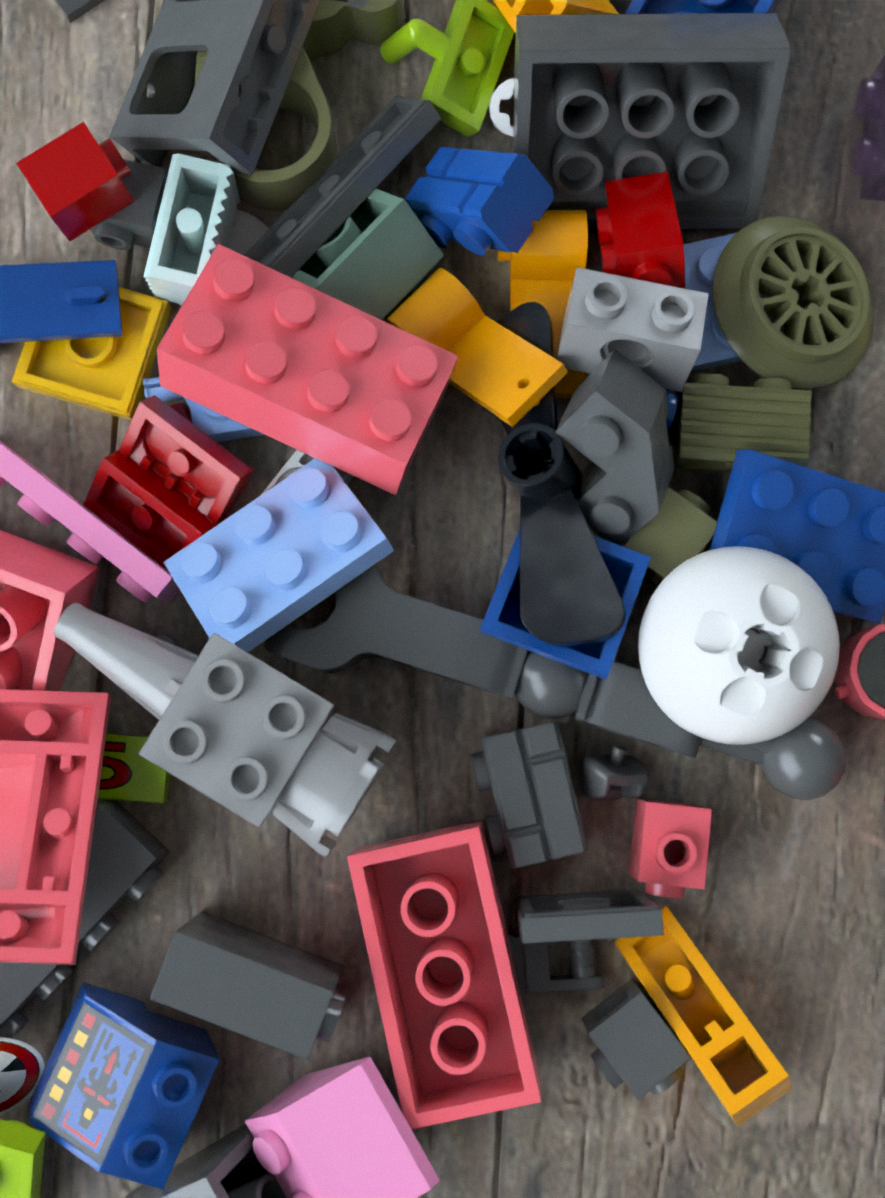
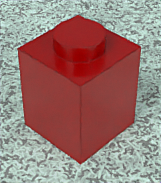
(78, 180)

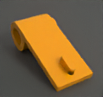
(545, 273)
(493, 362)

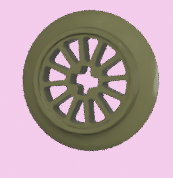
(768, 261)

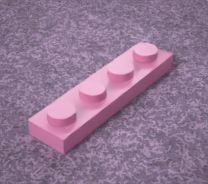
(90, 533)

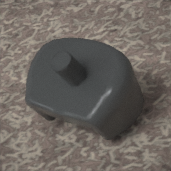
(613, 775)

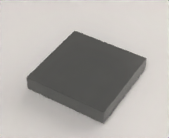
(586, 916)

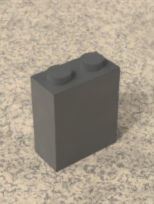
(251, 984)

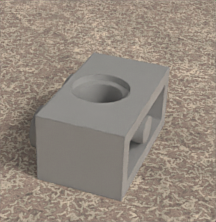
(643, 320)

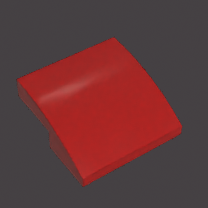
(165, 482)

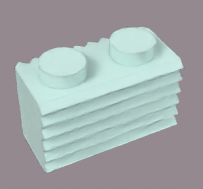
(190, 224)

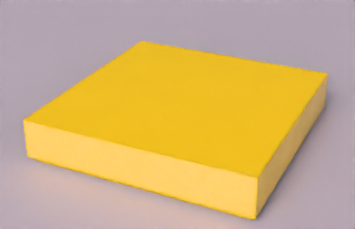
(103, 370)

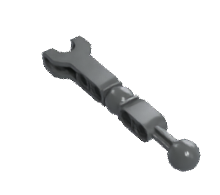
(449, 644)

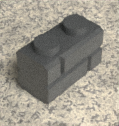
(531, 795)

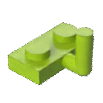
(465, 60)

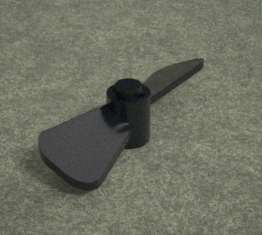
(563, 576)

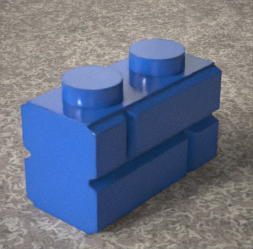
(480, 199)

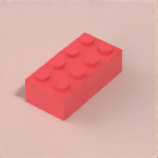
(304, 368)
(445, 975)

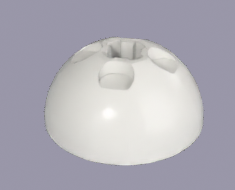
(705, 658)

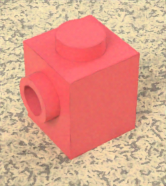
(670, 846)

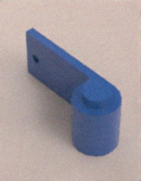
(59, 301)

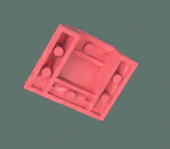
(47, 818)

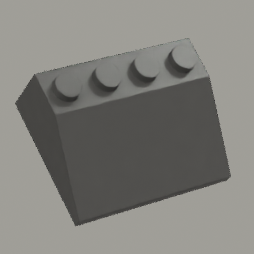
(650, 98)

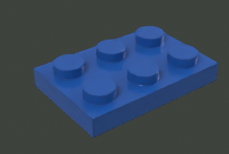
(815, 522)

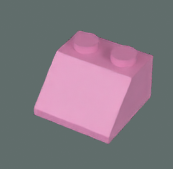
(340, 1138)

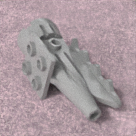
(237, 727)

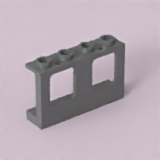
(237, 91)

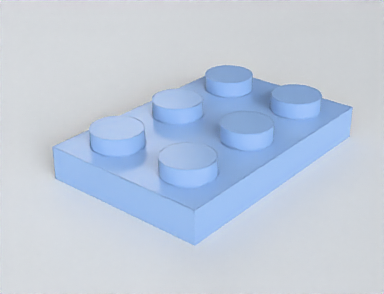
(278, 556)

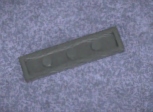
(344, 185)

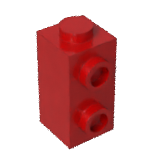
(641, 231)

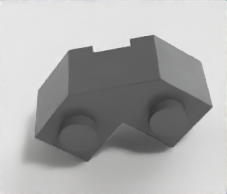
(622, 428)

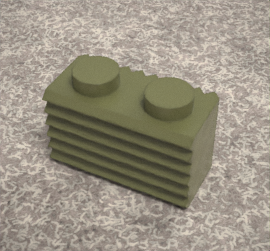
(722, 418)

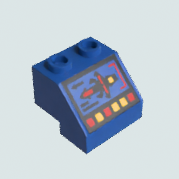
(123, 1086)

